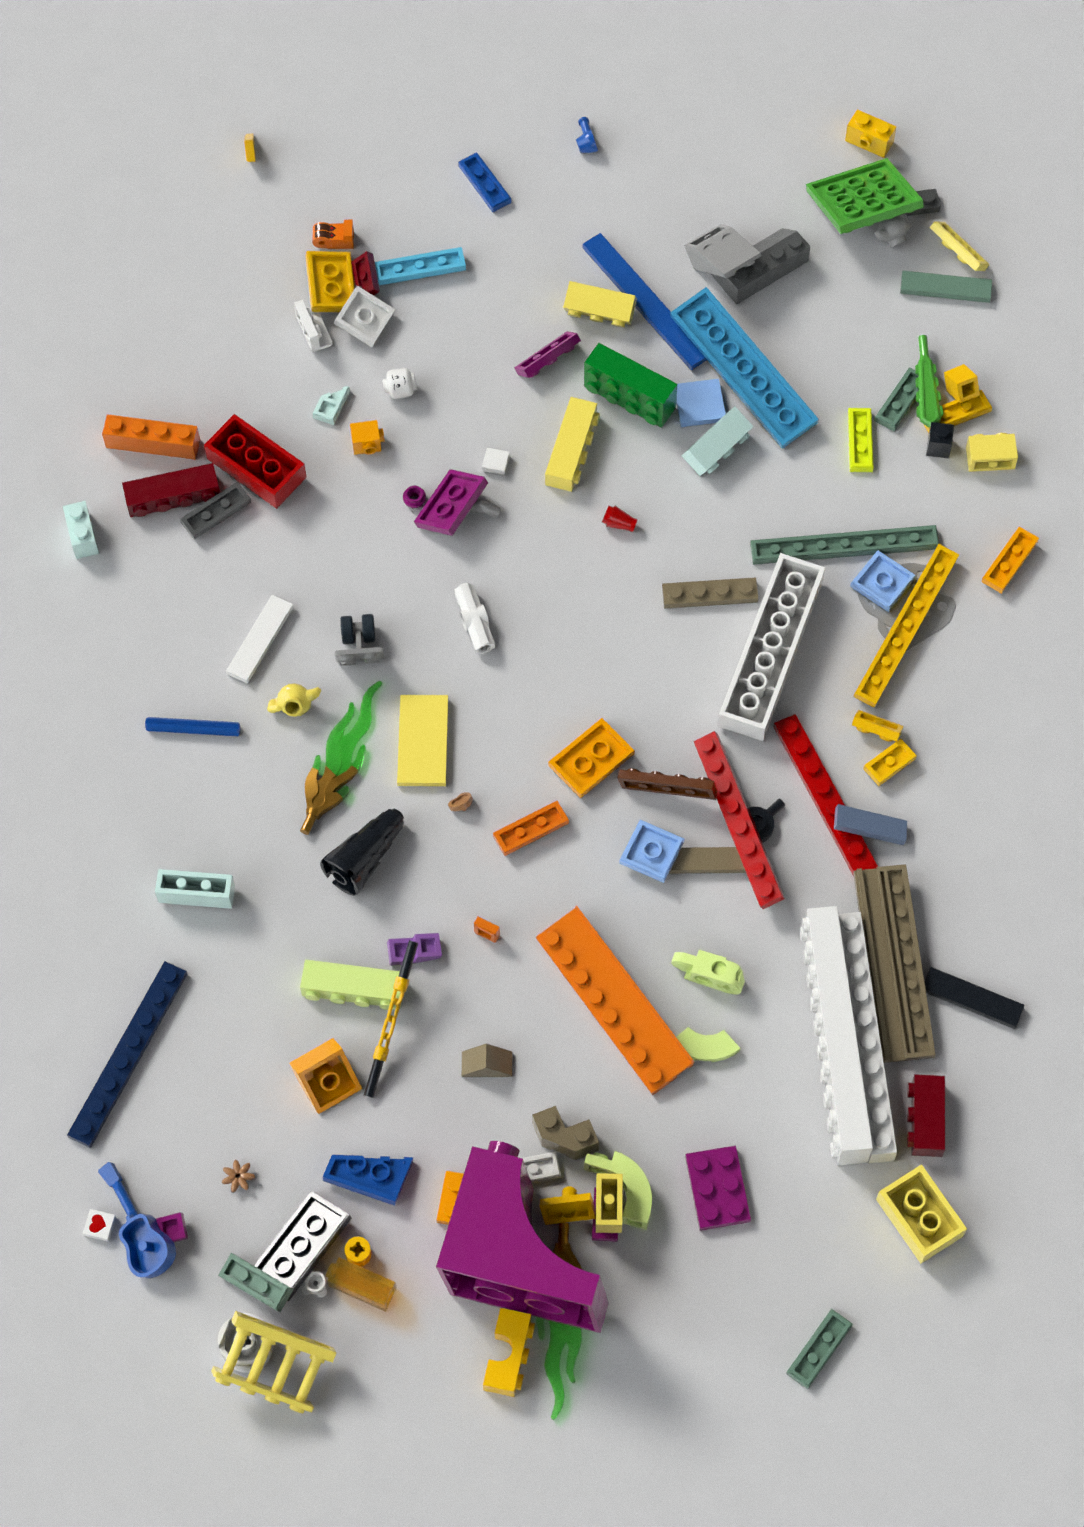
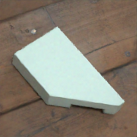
(330, 405)

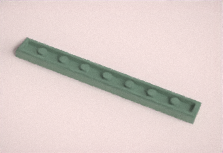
(845, 544)

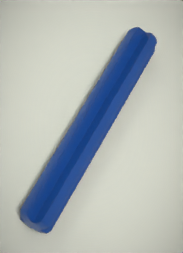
(192, 726)

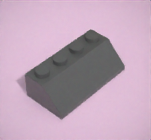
(780, 255)

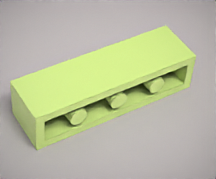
(348, 983)

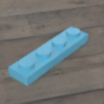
(420, 266)

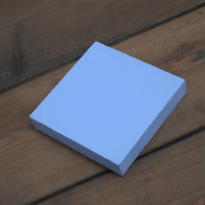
(699, 402)
(883, 581)
(651, 851)

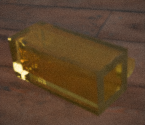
(361, 1283)

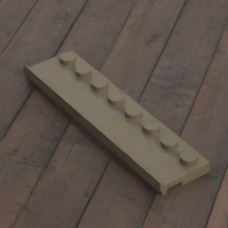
(894, 963)

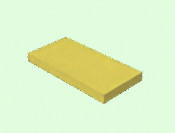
(422, 740)

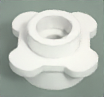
(320, 1289)

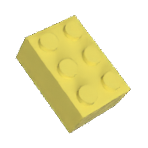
(921, 1214)

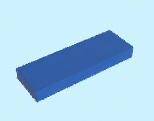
(484, 182)

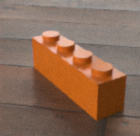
(151, 437)

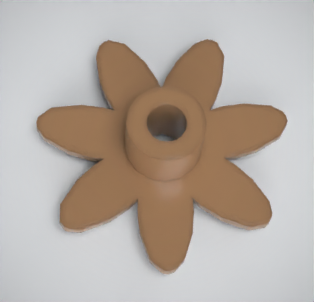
(237, 1171)

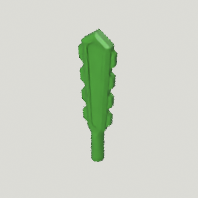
(928, 395)

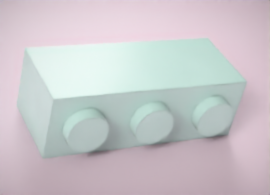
(718, 442)
(195, 888)

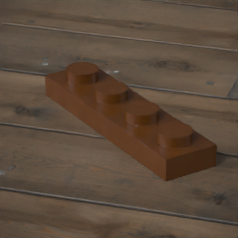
(666, 784)

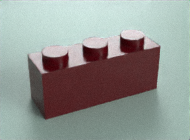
(926, 1115)

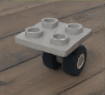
(357, 629)

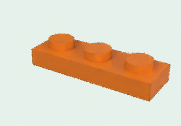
(530, 828)

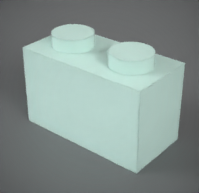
(80, 529)

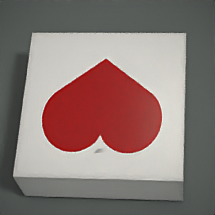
(99, 1225)

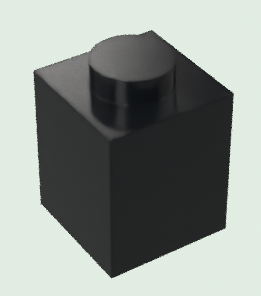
(940, 440)

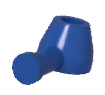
(586, 141)

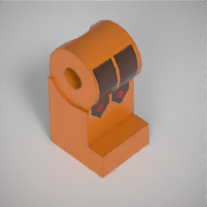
(334, 235)

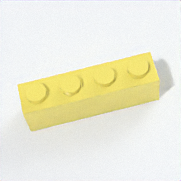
(571, 444)

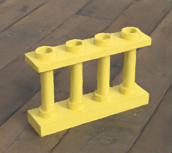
(270, 1335)

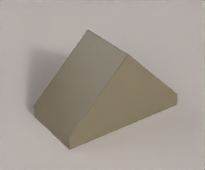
(486, 1062)

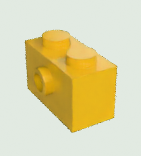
(870, 133)

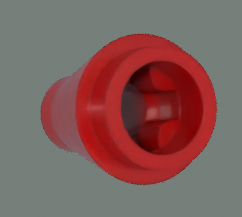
(619, 519)

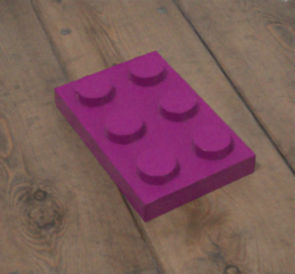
(451, 502)
(717, 1188)

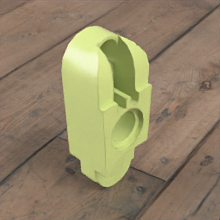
(710, 971)

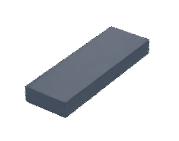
(870, 824)

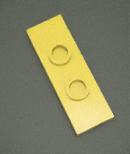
(954, 242)

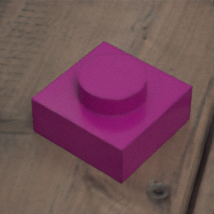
(173, 1226)

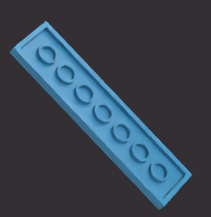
(744, 367)

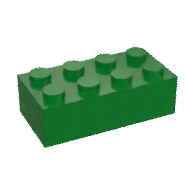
(630, 385)

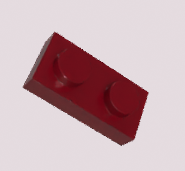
(365, 273)

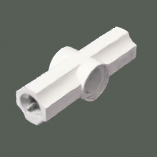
(474, 618)

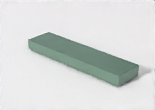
(946, 286)

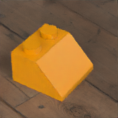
(325, 1075)

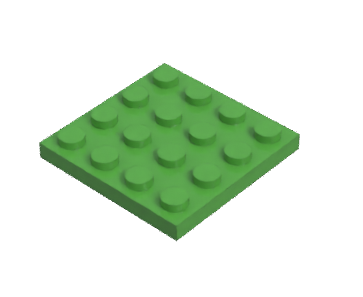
(864, 196)

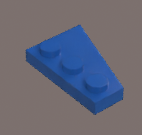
(372, 1177)

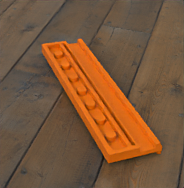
(615, 1000)

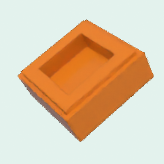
(486, 929)

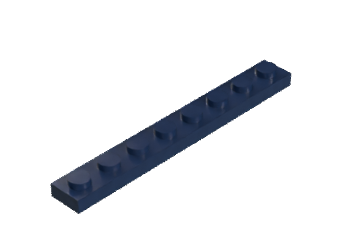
(127, 1054)

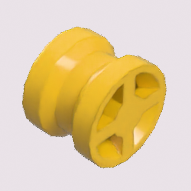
(359, 1256)

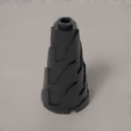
(360, 853)

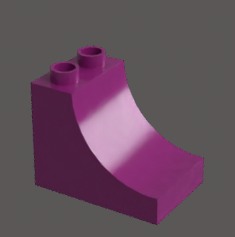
(500, 1259)

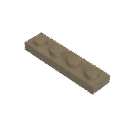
(710, 593)

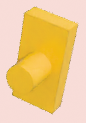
(567, 1207)

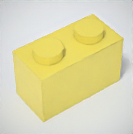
(991, 452)
(609, 1203)

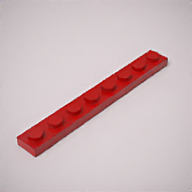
(822, 791)
(739, 821)

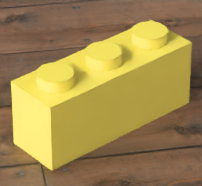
(599, 304)

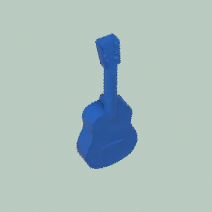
(147, 1247)

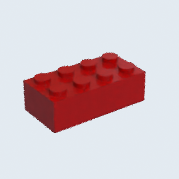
(255, 461)

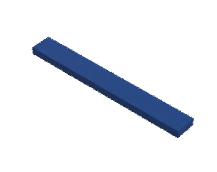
(647, 302)

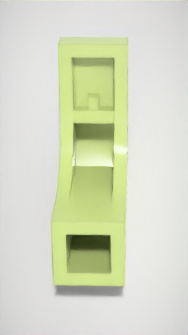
(635, 1184)

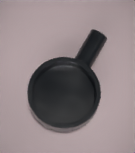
(764, 819)

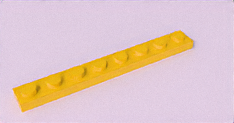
(906, 625)

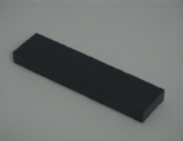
(973, 998)

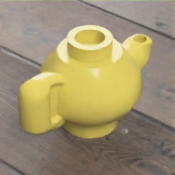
(293, 700)

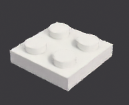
(364, 316)

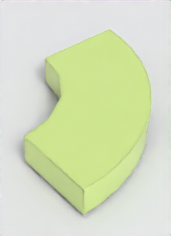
(708, 1047)

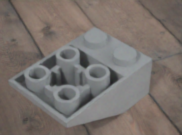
(721, 252)

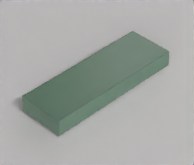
(899, 401)
(255, 1282)
(819, 1348)

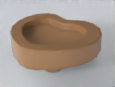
(462, 802)

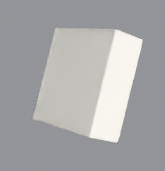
(495, 461)

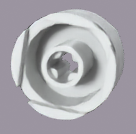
(248, 1354)

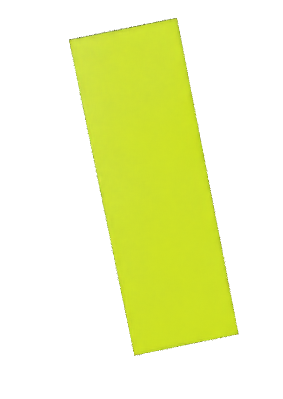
(860, 440)

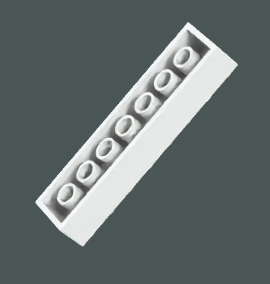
(771, 647)

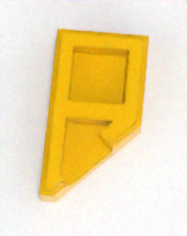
(250, 147)

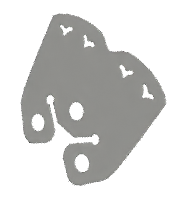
(930, 624)

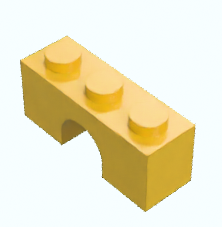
(505, 1376)

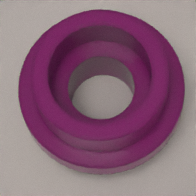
(414, 491)

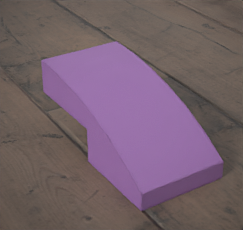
(428, 948)

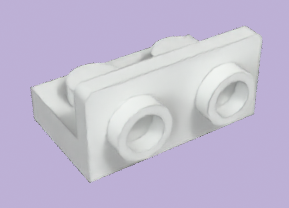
(312, 327)

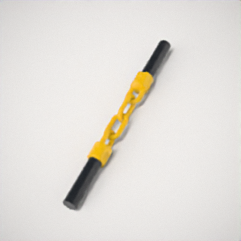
(401, 985)

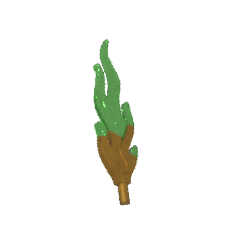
(339, 770)
(561, 1333)

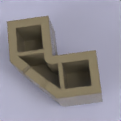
(571, 1141)

